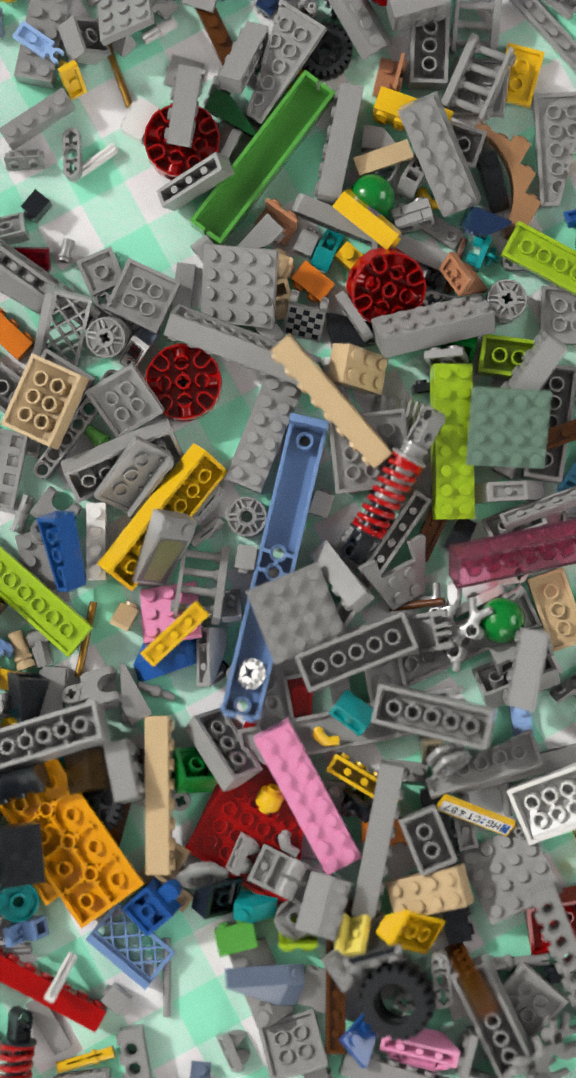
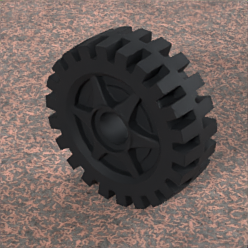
(336, 60)
(108, 810)

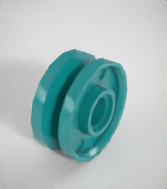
(24, 909)

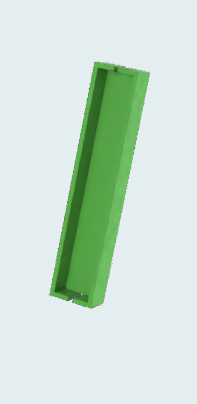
(263, 158)

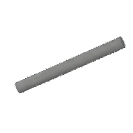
(167, 982)

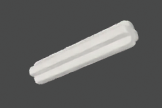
(98, 159)
(60, 977)

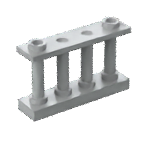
(492, 26)
(466, 65)
(215, 593)

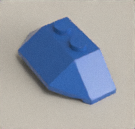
(180, 657)

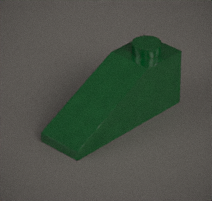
(225, 108)

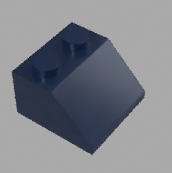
(478, 221)

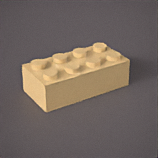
(431, 893)

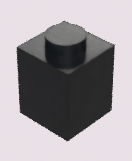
(36, 206)

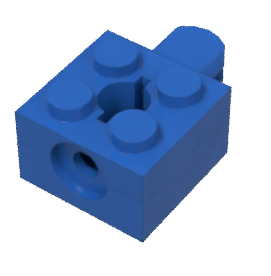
(153, 904)

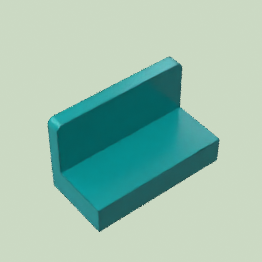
(352, 712)

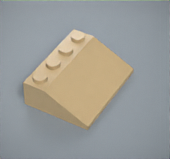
(45, 401)

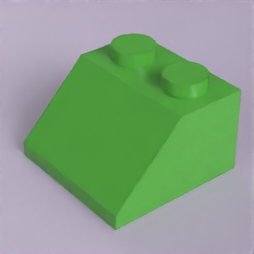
(235, 937)

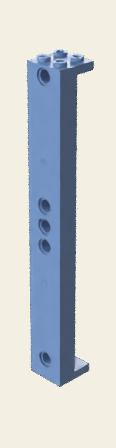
(282, 531)

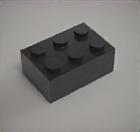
(21, 854)

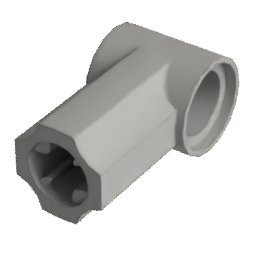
(40, 648)

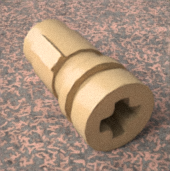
(21, 650)

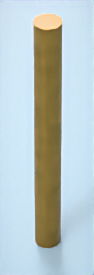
(119, 78)
(84, 645)

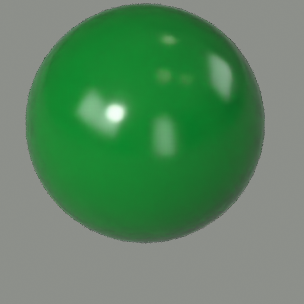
(375, 192)
(504, 621)

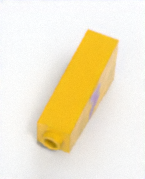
(367, 219)

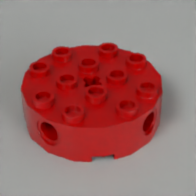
(173, 159)
(380, 269)
(195, 367)

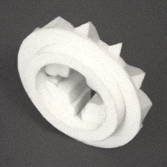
(258, 674)

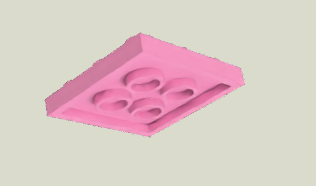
(156, 610)

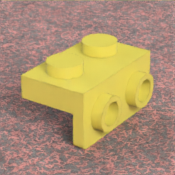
(353, 935)

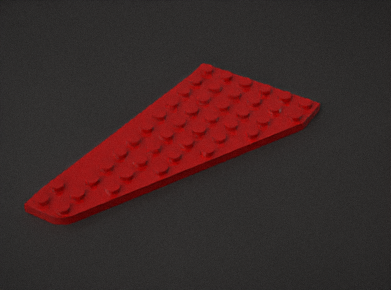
(237, 811)

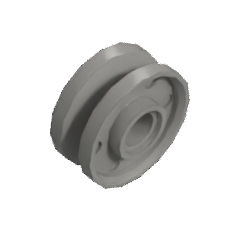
(235, 514)
(448, 759)

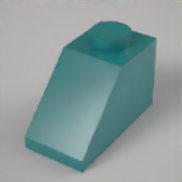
(326, 250)
(254, 907)

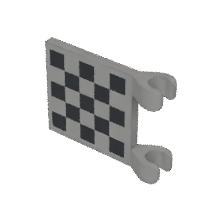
(305, 320)

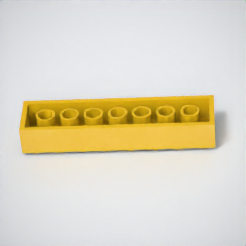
(180, 491)

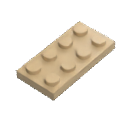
(555, 607)

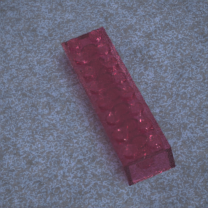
(512, 554)

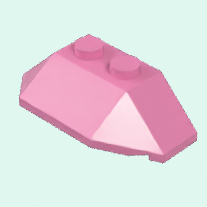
(427, 1050)

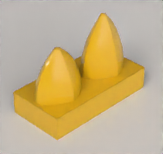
(71, 79)

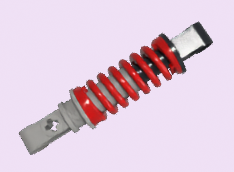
(385, 500)
(18, 1044)

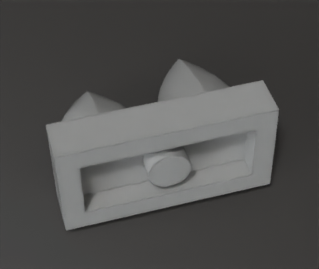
(238, 862)
(228, 1043)

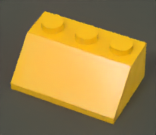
(410, 930)

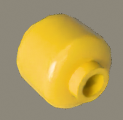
(269, 799)

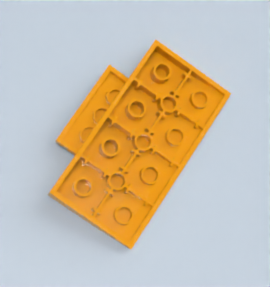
(78, 851)

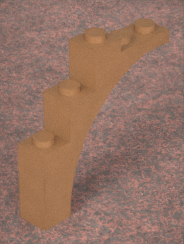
(520, 176)

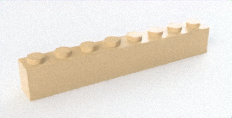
(331, 400)
(159, 795)

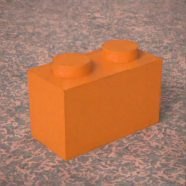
(312, 282)

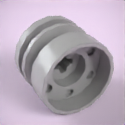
(516, 296)
(118, 332)

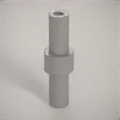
(156, 691)

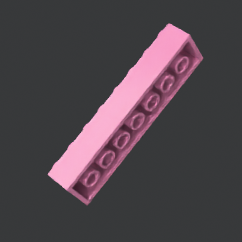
(307, 796)

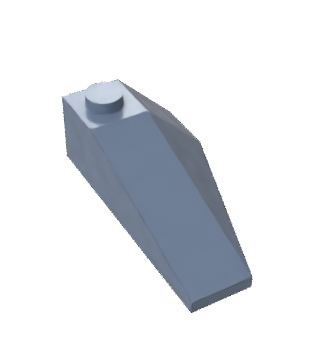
(270, 983)

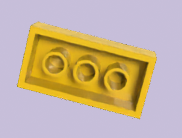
(387, 107)

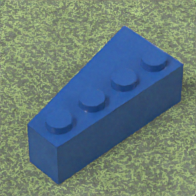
(63, 549)

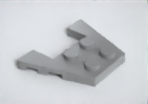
(403, 581)

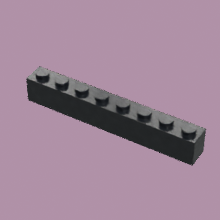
(457, 924)

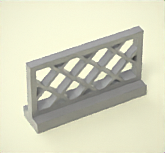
(46, 318)

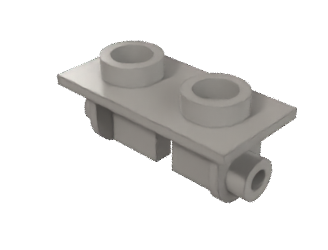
(308, 7)
(32, 160)

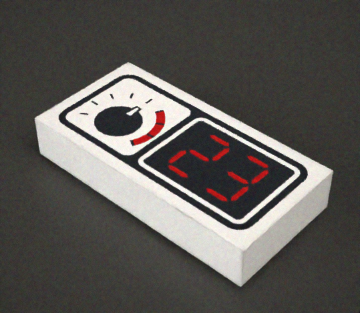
(133, 352)

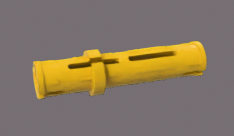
(93, 1057)

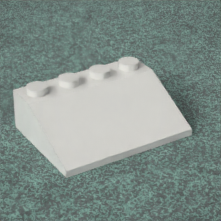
(546, 803)

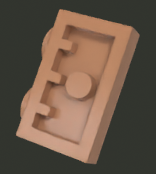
(389, 74)
(285, 218)
(461, 276)

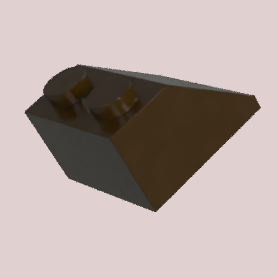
(87, 771)

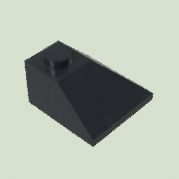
(216, 898)

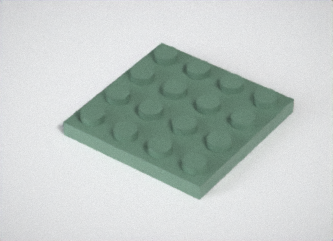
(508, 427)

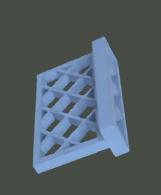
(117, 956)

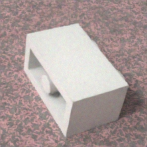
(137, 120)

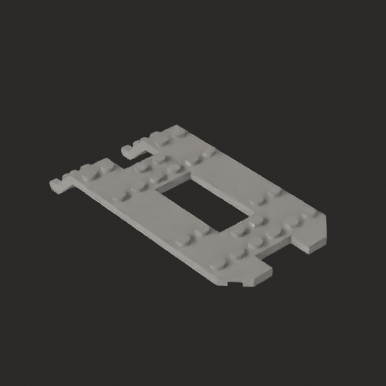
(278, 704)

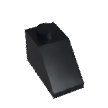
(460, 533)

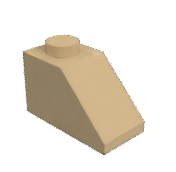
(125, 616)

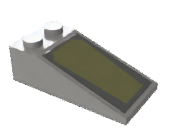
(163, 546)

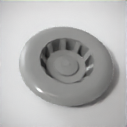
(201, 874)

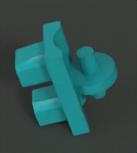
(476, 260)

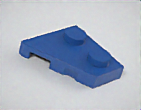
(359, 1041)

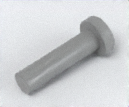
(505, 799)

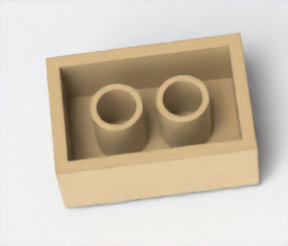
(357, 369)

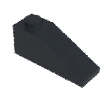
(493, 181)

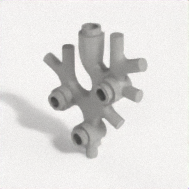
(459, 632)
(538, 1064)

